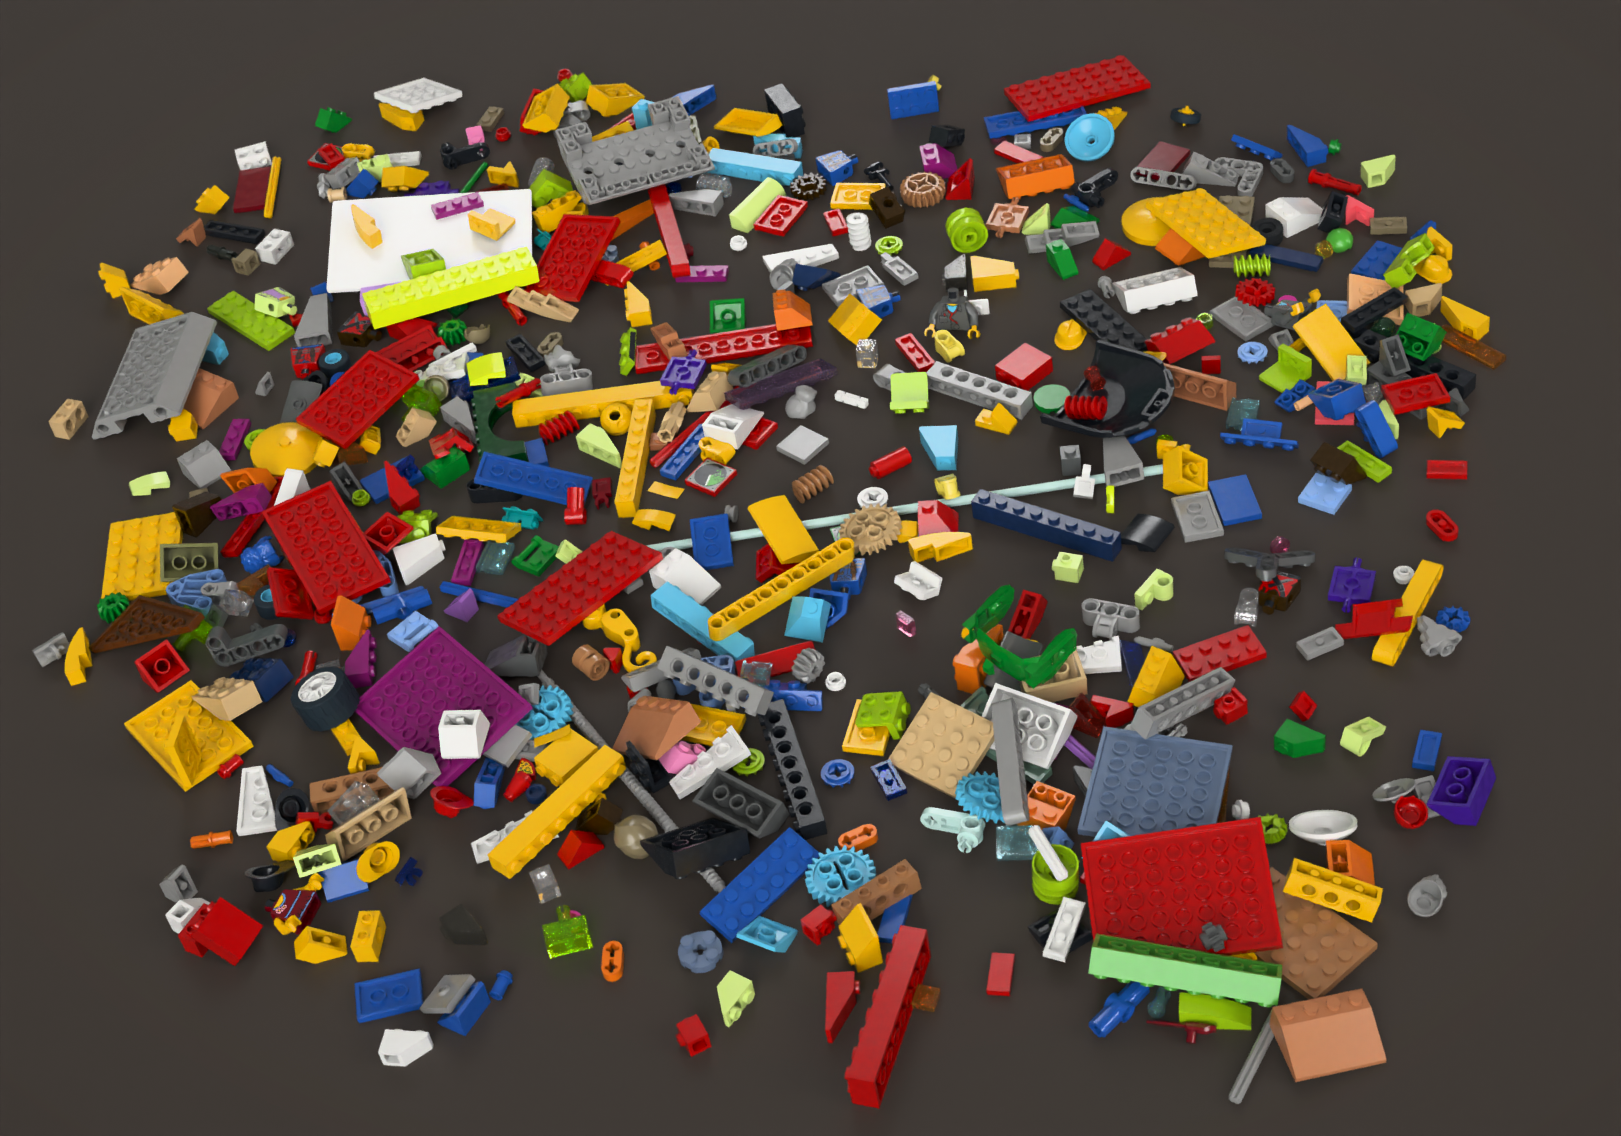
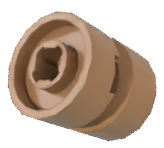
(590, 662)

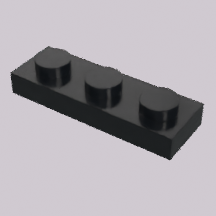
(525, 352)

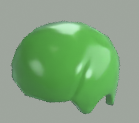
(1340, 239)

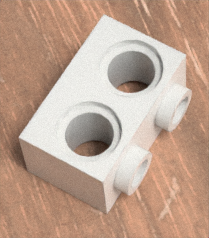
(253, 156)
(274, 246)

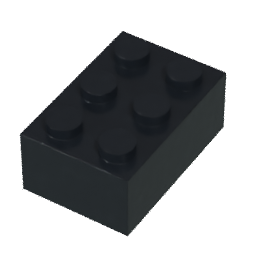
(790, 113)

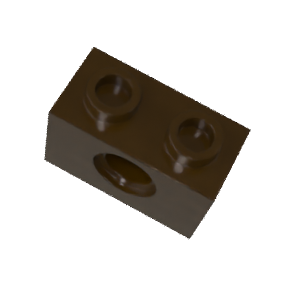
(881, 201)

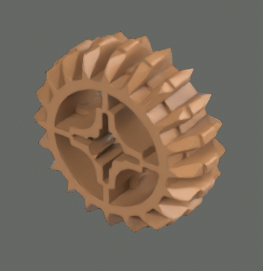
(922, 189)

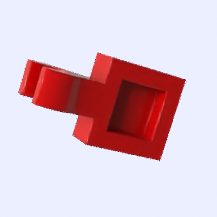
(323, 821)

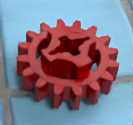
(1255, 292)

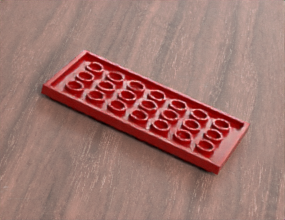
(1076, 88)
(325, 547)
(579, 587)

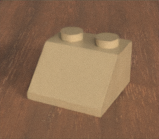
(710, 393)

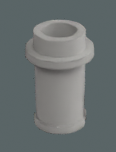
(1105, 284)

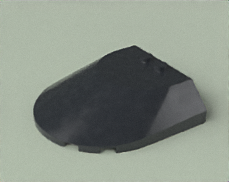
(1135, 390)

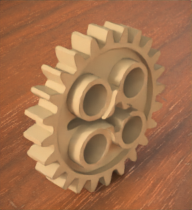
(871, 528)

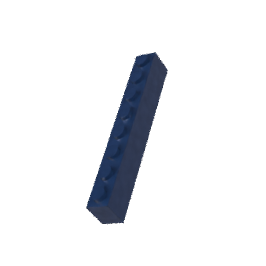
(1046, 525)

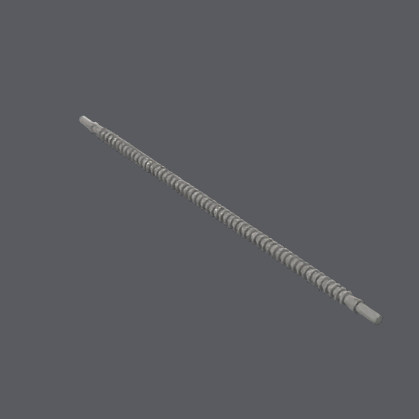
(632, 783)

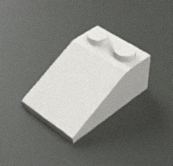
(1294, 213)
(686, 574)

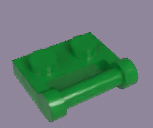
(539, 560)

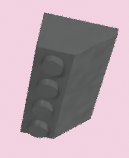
(741, 804)

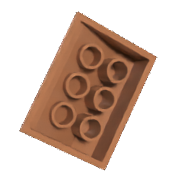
(209, 397)
(656, 726)
(1327, 1035)

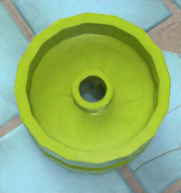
(966, 230)

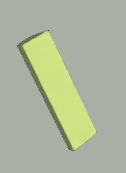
(755, 204)

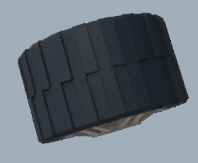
(325, 698)

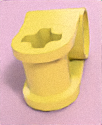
(947, 345)
(947, 486)

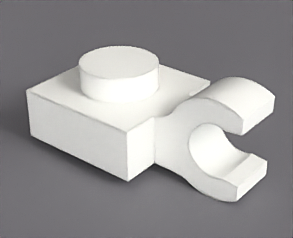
(1084, 485)

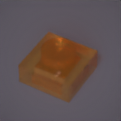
(926, 998)

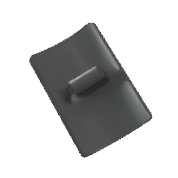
(299, 398)
(1019, 646)

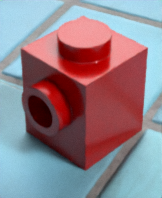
(692, 1035)

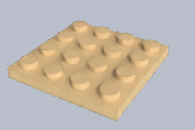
(943, 744)

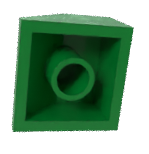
(447, 468)

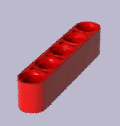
(612, 274)

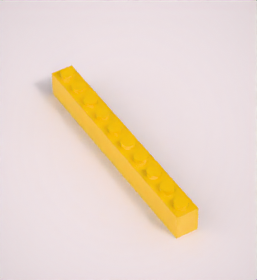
(592, 402)

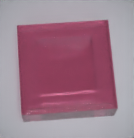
(905, 623)

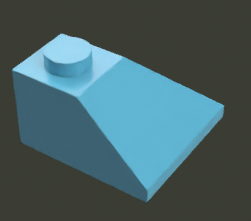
(807, 618)

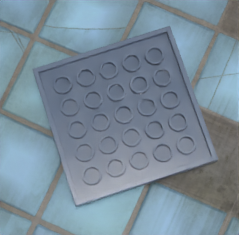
(1154, 783)

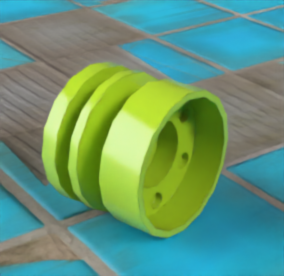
(1045, 884)

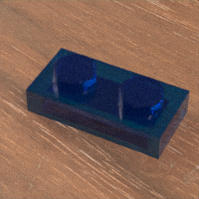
(888, 779)

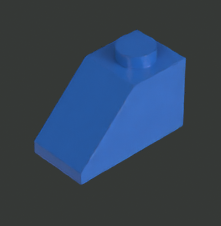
(362, 185)

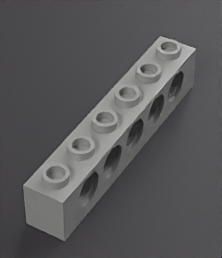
(978, 389)
(758, 698)
(1181, 703)

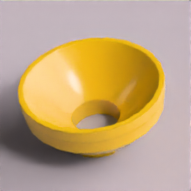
(618, 426)

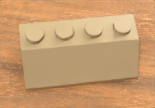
(370, 824)

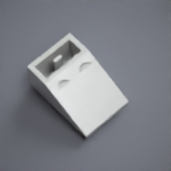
(731, 424)

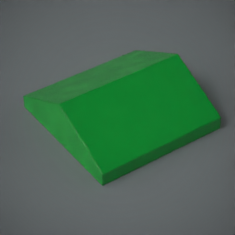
(1072, 215)
(727, 315)

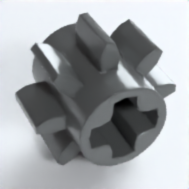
(1213, 937)

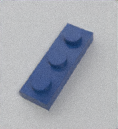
(1256, 148)

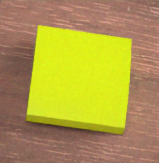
(485, 367)

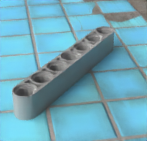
(1010, 762)

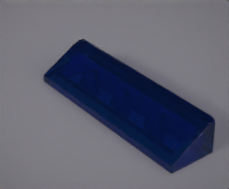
(1132, 659)

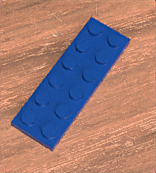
(1015, 122)
(529, 478)
(759, 884)

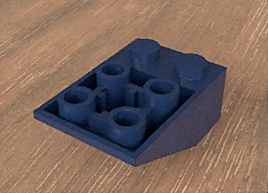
(267, 674)

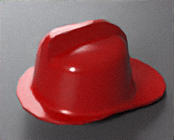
(449, 800)

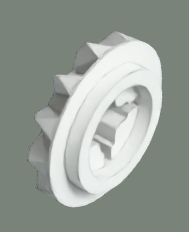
(874, 493)

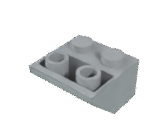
(410, 770)

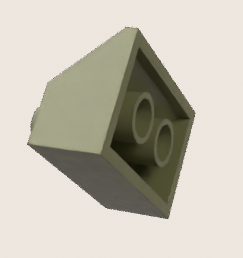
(187, 559)

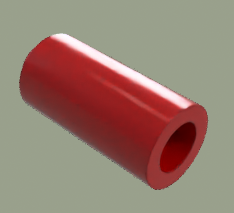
(890, 462)

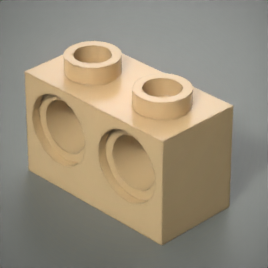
(68, 419)

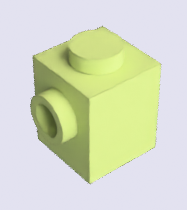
(1068, 567)

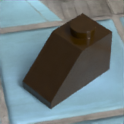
(599, 818)

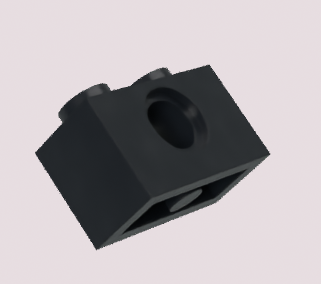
(947, 135)
(1332, 212)

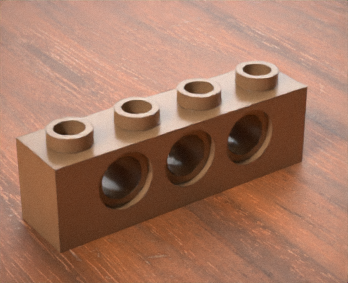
(327, 792)
(880, 892)

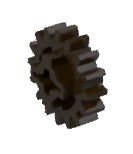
(808, 186)

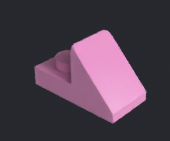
(475, 135)

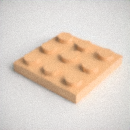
(1364, 289)

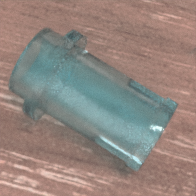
(1157, 1006)

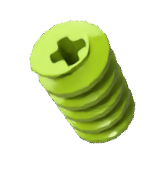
(1252, 266)

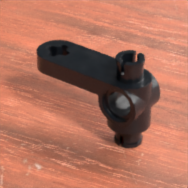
(455, 157)
(1089, 190)

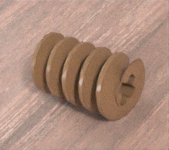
(811, 482)

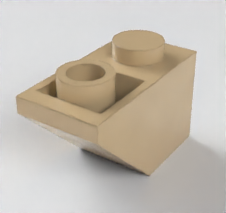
(1423, 300)
(415, 427)

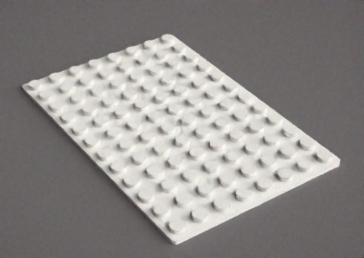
(411, 227)

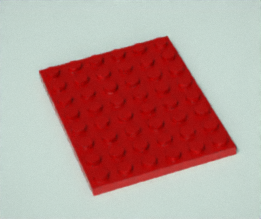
(1179, 880)

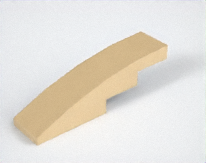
(545, 306)

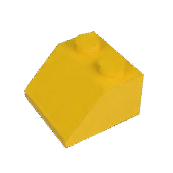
(402, 178)
(1184, 472)
(860, 940)

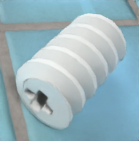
(858, 231)

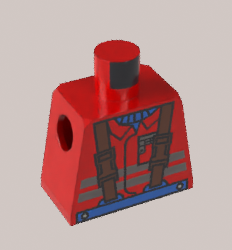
(306, 359)

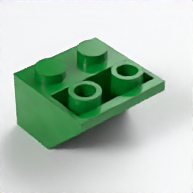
(1420, 336)

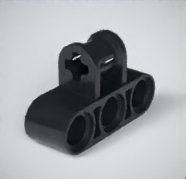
(485, 494)

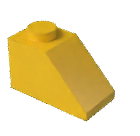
(325, 452)
(319, 945)

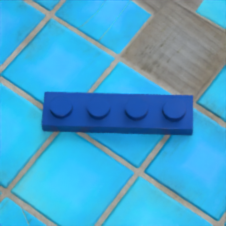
(683, 456)

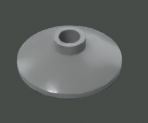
(1393, 790)

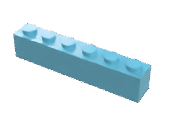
(754, 166)
(694, 618)

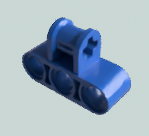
(1375, 429)

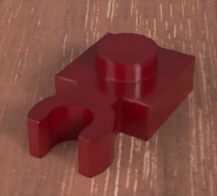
(601, 491)

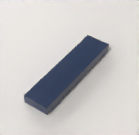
(1289, 257)

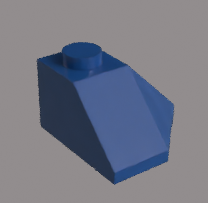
(838, 601)

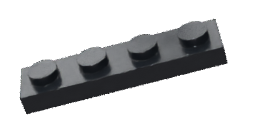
(234, 231)
(1374, 310)

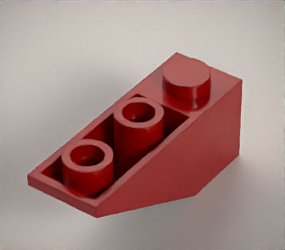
(400, 493)

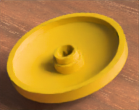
(1142, 225)
(284, 447)

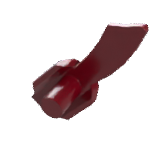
(1191, 1028)

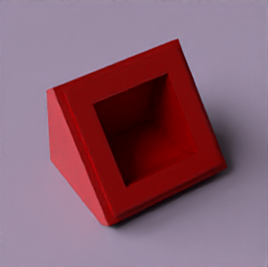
(614, 656)

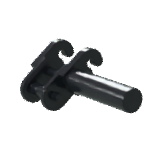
(874, 173)

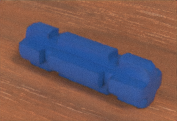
(1423, 229)

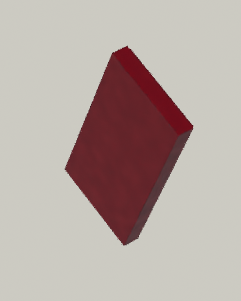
(251, 190)

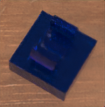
(407, 465)
(407, 872)

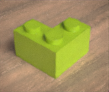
(548, 187)

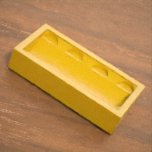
(749, 122)
(1327, 341)
(783, 529)

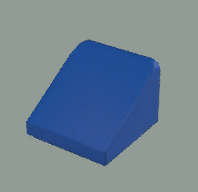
(321, 289)

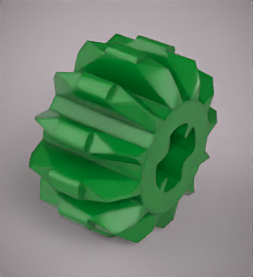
(452, 332)
(112, 606)

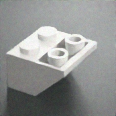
(462, 734)

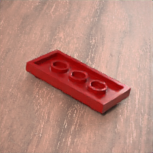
(1224, 651)

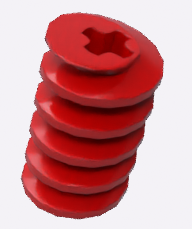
(1085, 407)
(557, 426)

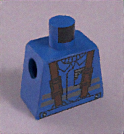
(836, 166)
(878, 299)
(850, 577)

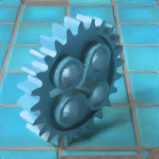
(552, 706)
(980, 796)
(827, 884)

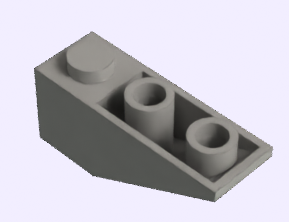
(1209, 172)

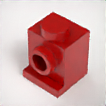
(1231, 706)
(818, 924)

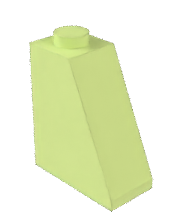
(316, 859)

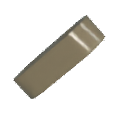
(1051, 139)
(549, 343)

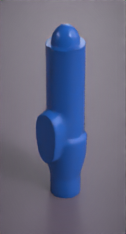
(1074, 200)
(1142, 435)
(278, 775)

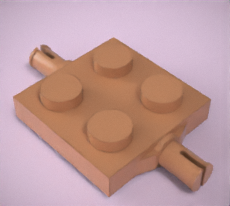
(1007, 217)

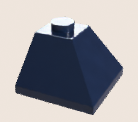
(812, 277)

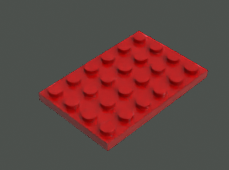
(573, 255)
(357, 399)

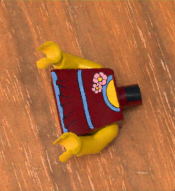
(296, 907)

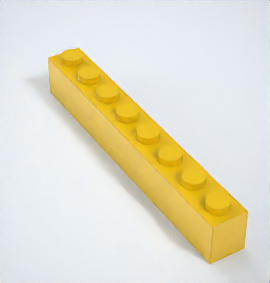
(635, 458)
(557, 812)

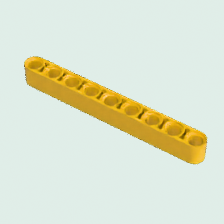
(781, 589)

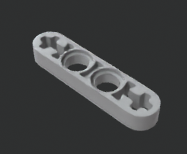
(1163, 180)

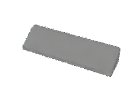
(650, 674)

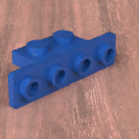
(1260, 432)
(795, 695)

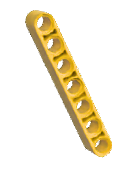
(1414, 602)

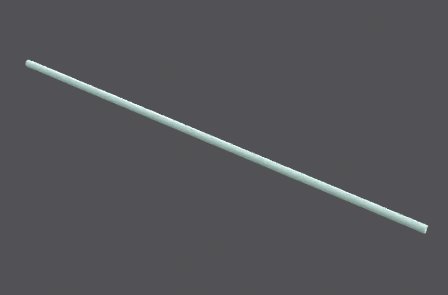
(913, 508)

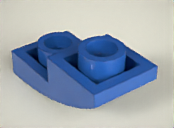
(1289, 397)

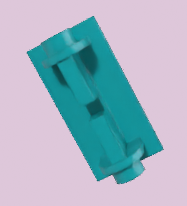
(542, 239)
(529, 518)

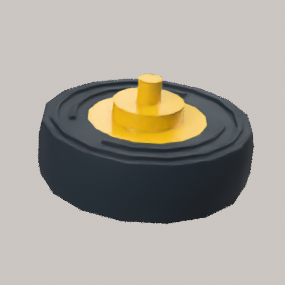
(1185, 115)

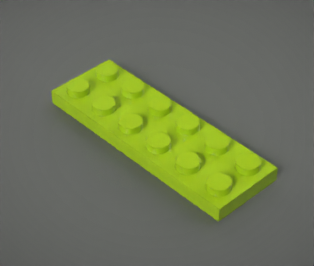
(257, 326)

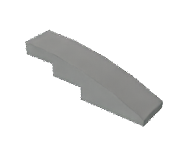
(1070, 233)

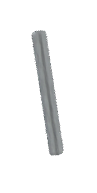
(1252, 1063)

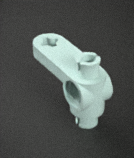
(967, 827)

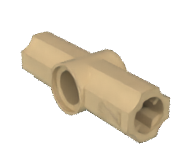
(672, 422)

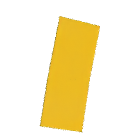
(666, 490)
(552, 736)

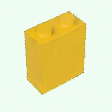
(564, 757)

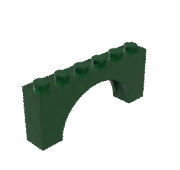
(486, 415)

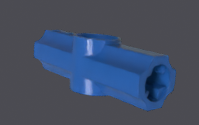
(401, 606)
(1118, 1008)

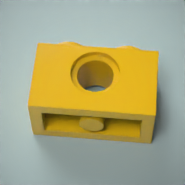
(368, 936)

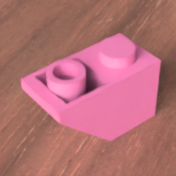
(680, 756)

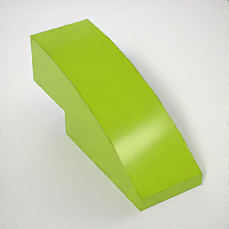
(1213, 1011)

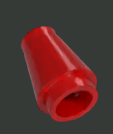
(517, 786)

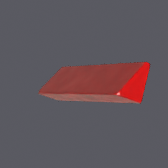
(781, 658)

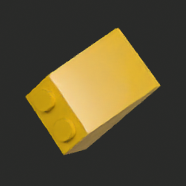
(612, 98)
(854, 319)

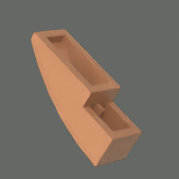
(668, 341)

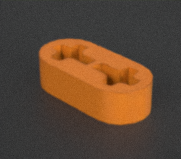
(858, 838)
(608, 961)

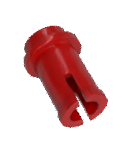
(226, 769)

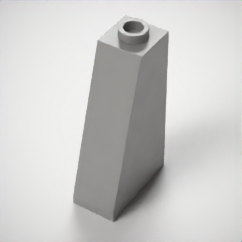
(316, 322)
(1121, 462)

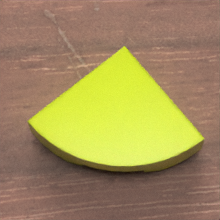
(1110, 499)

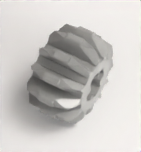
(808, 665)

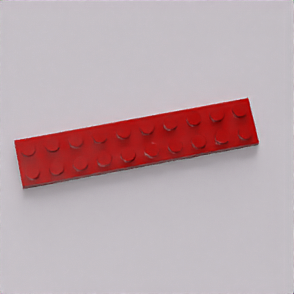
(725, 346)

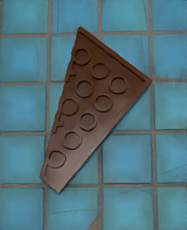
(146, 621)

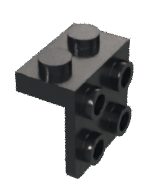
(651, 771)

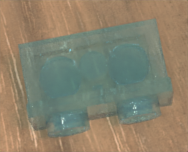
(1014, 843)

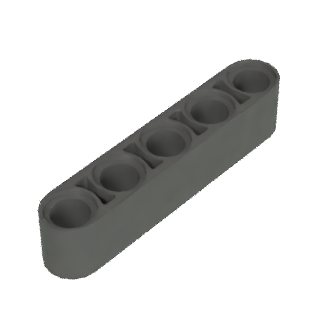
(767, 365)

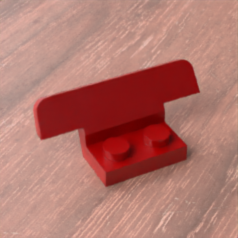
(442, 443)
(768, 564)
(1375, 620)

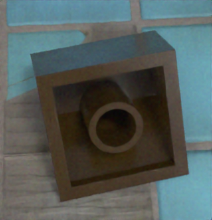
(1337, 464)

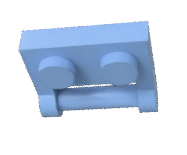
(412, 631)

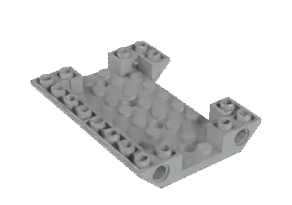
(639, 171)
(156, 372)

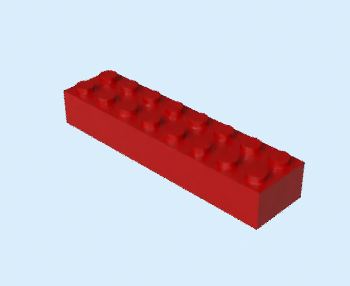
(888, 1017)

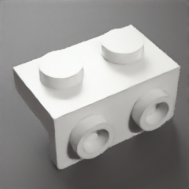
(919, 581)

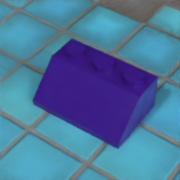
(1462, 789)

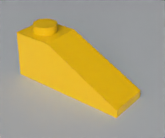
(401, 118)

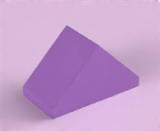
(463, 606)

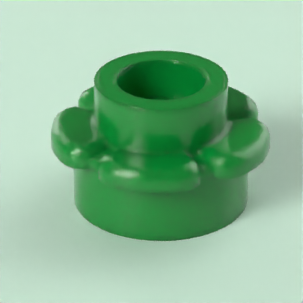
(1334, 146)

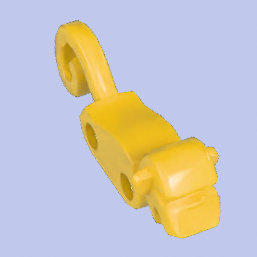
(620, 631)

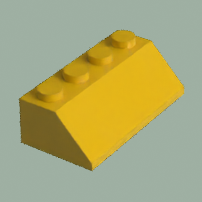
(146, 307)

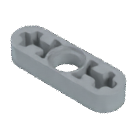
(780, 143)

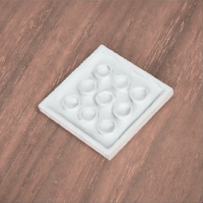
(418, 95)

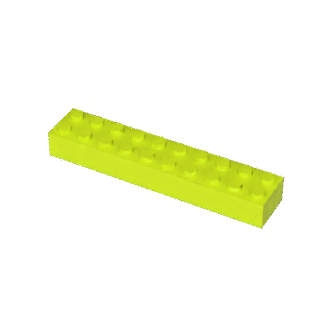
(450, 287)

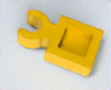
(1165, 446)

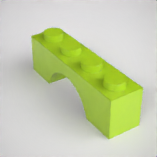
(1401, 269)

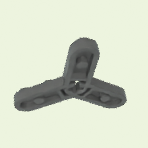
(1268, 564)

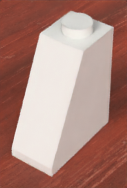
(293, 484)
(418, 557)

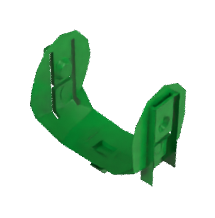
(1030, 670)

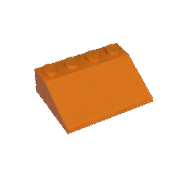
(1036, 176)

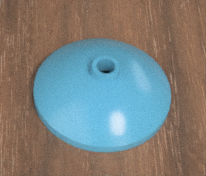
(1087, 129)

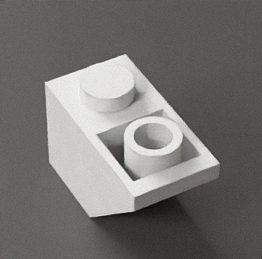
(182, 912)
(404, 1047)

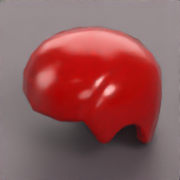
(1410, 812)

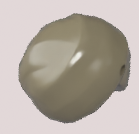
(630, 832)

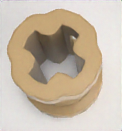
(337, 194)

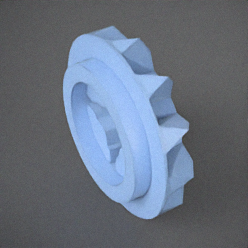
(1256, 348)

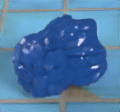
(260, 555)

